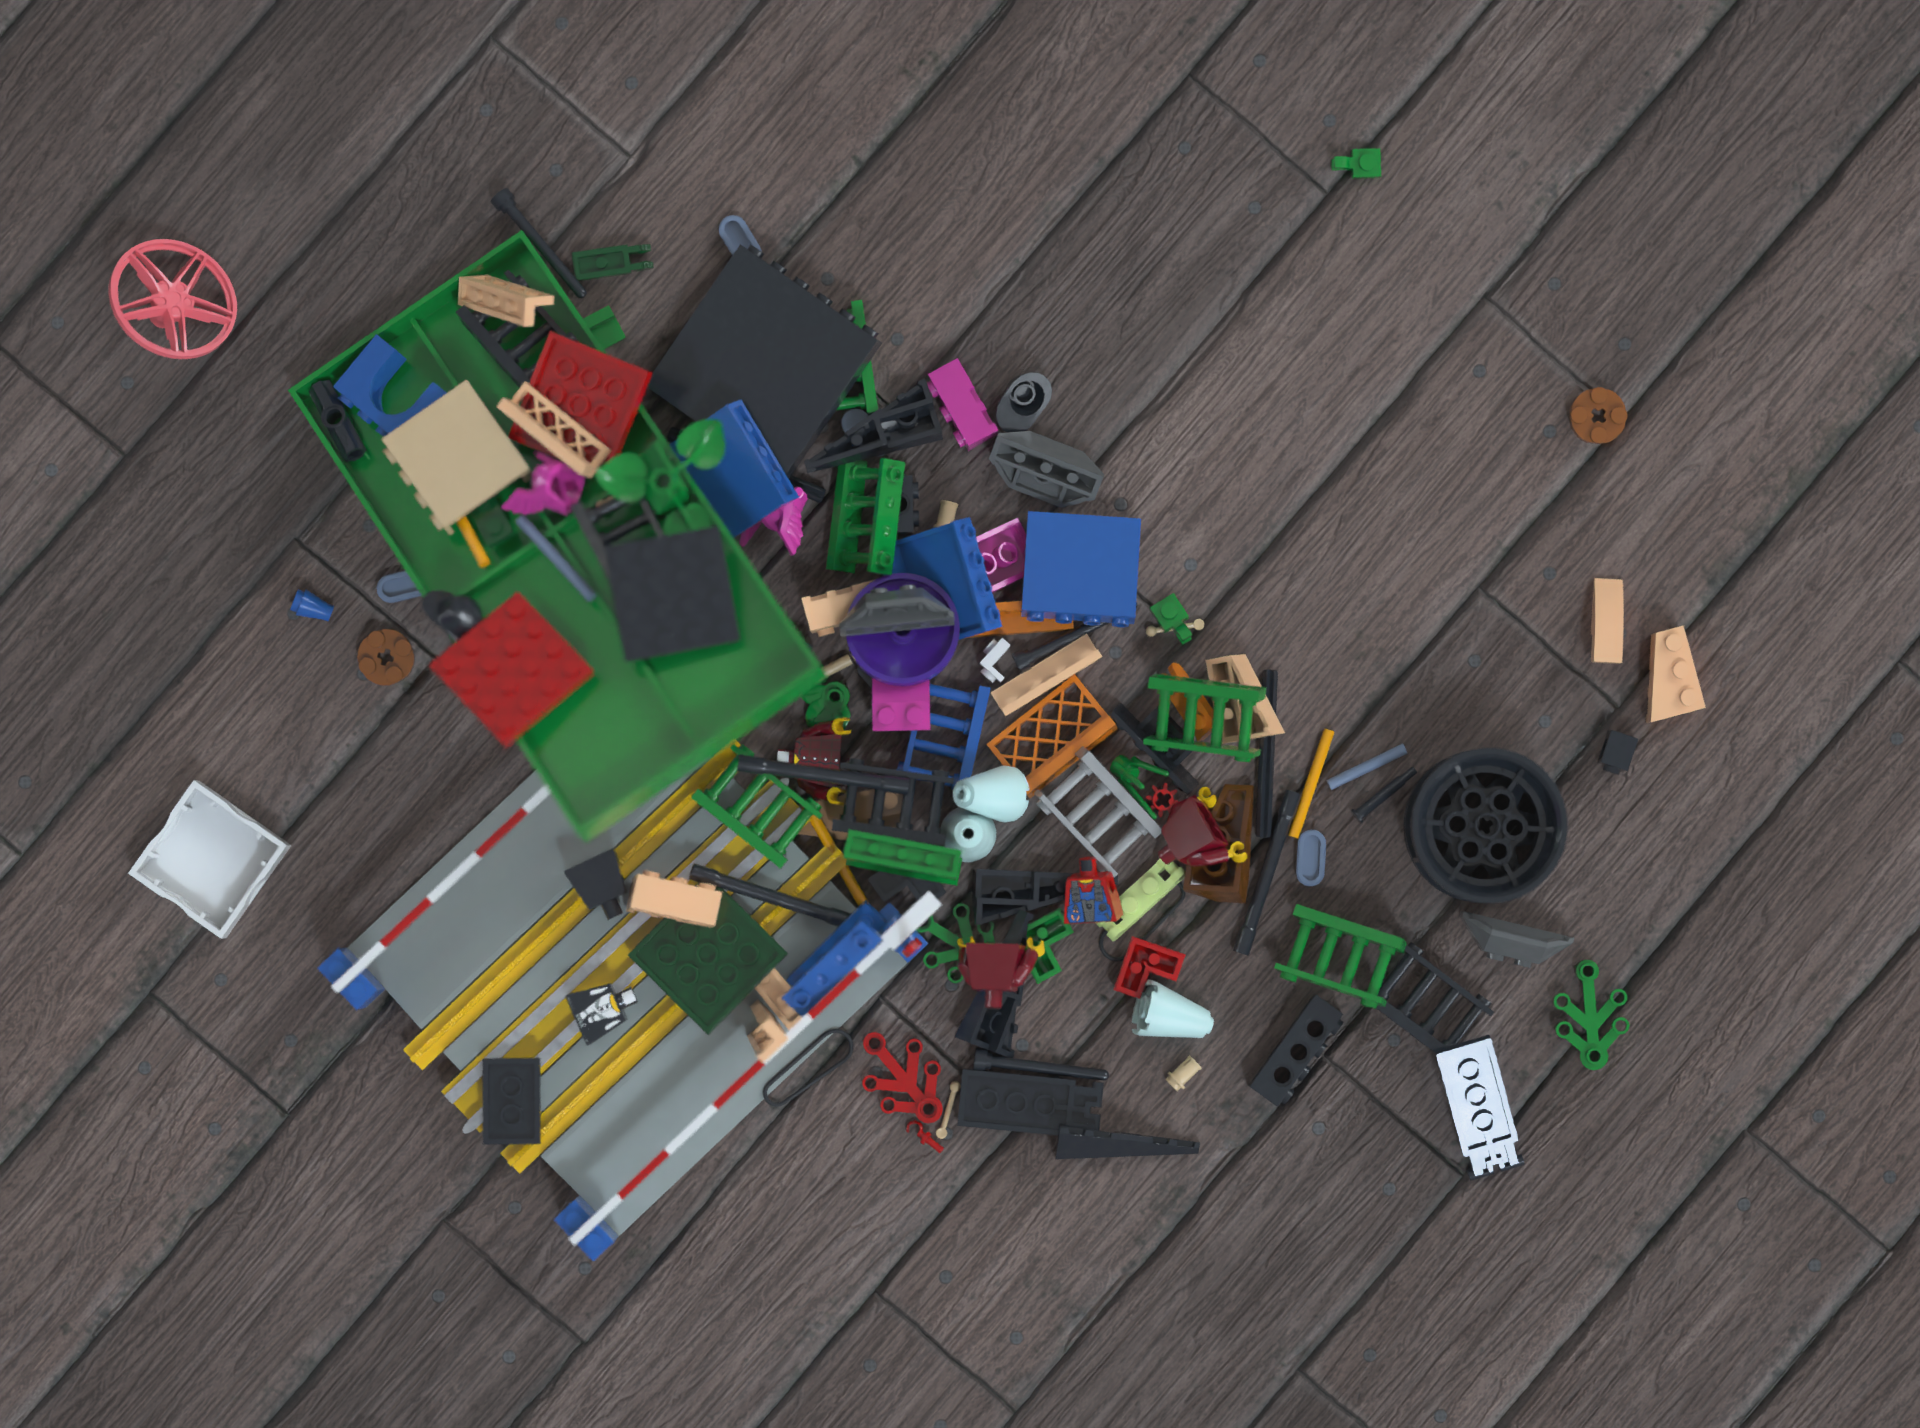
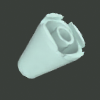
(994, 793)
(979, 844)
(1169, 1014)

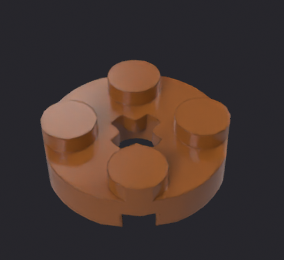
(1598, 432)
(377, 643)

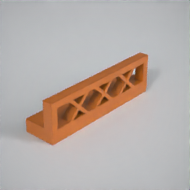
(1015, 624)

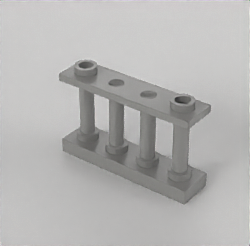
(1106, 785)

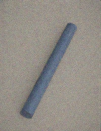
(554, 556)

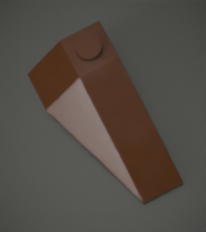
(1228, 879)

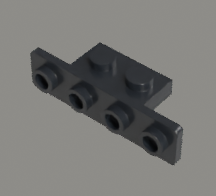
(1165, 760)

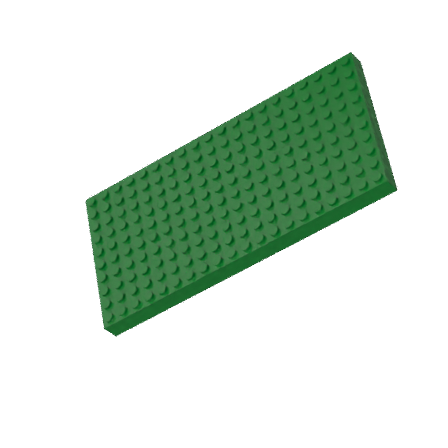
(632, 721)

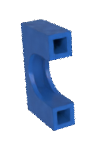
(366, 380)

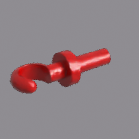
(925, 1137)

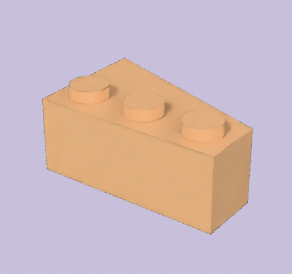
(829, 609)
(1239, 671)
(1672, 677)
(674, 899)

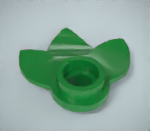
(822, 705)

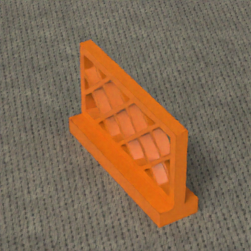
(1065, 757)

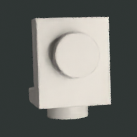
(993, 654)

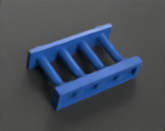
(970, 727)
(834, 958)

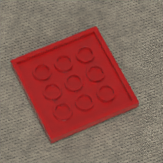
(590, 389)
(511, 669)

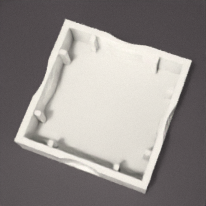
(210, 859)

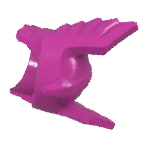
(552, 487)
(785, 522)

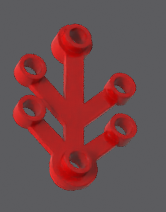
(905, 1081)

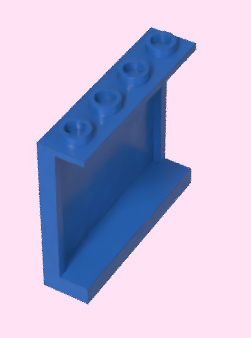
(749, 477)
(954, 562)
(1081, 568)

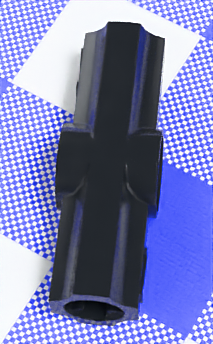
(344, 432)

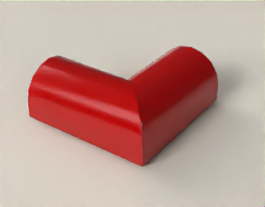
(1146, 958)

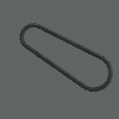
(1148, 933)
(818, 1077)

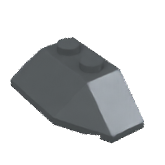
(1045, 468)
(895, 611)
(1513, 940)

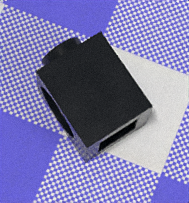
(1617, 752)

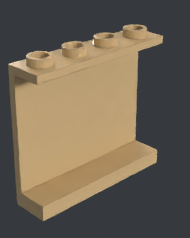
(454, 456)

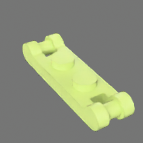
(1143, 896)

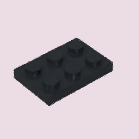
(511, 1101)

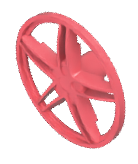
(172, 299)

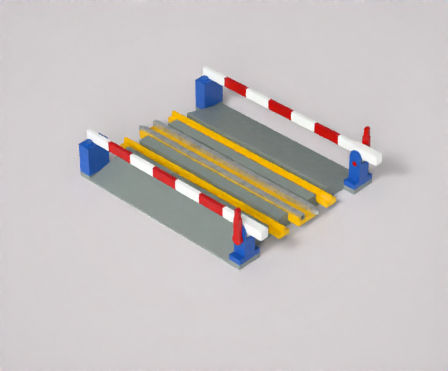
(503, 937)

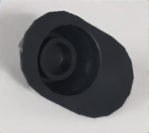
(1023, 402)
(451, 612)

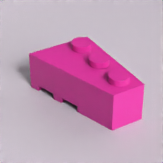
(961, 405)

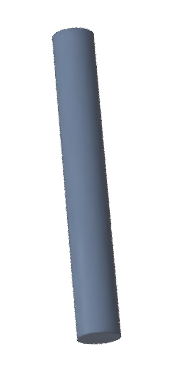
(1366, 766)

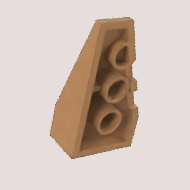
(862, 811)

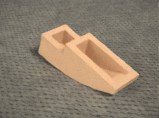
(1607, 621)

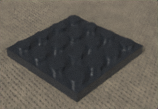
(672, 593)

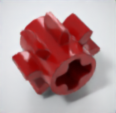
(1154, 798)

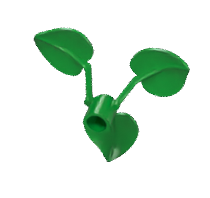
(626, 474)

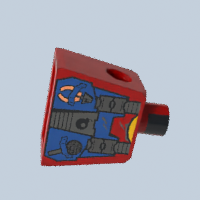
(1091, 895)

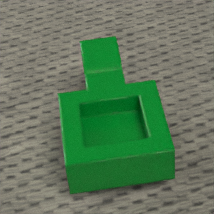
(1362, 163)
(1171, 615)

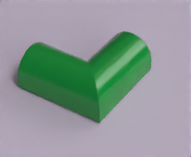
(1050, 930)

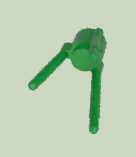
(1127, 772)

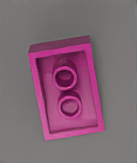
(1003, 554)
(900, 707)

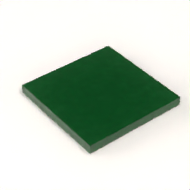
(709, 967)

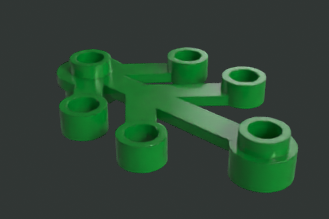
(951, 938)
(1591, 1019)

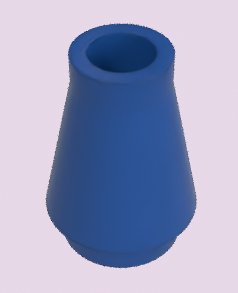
(311, 606)

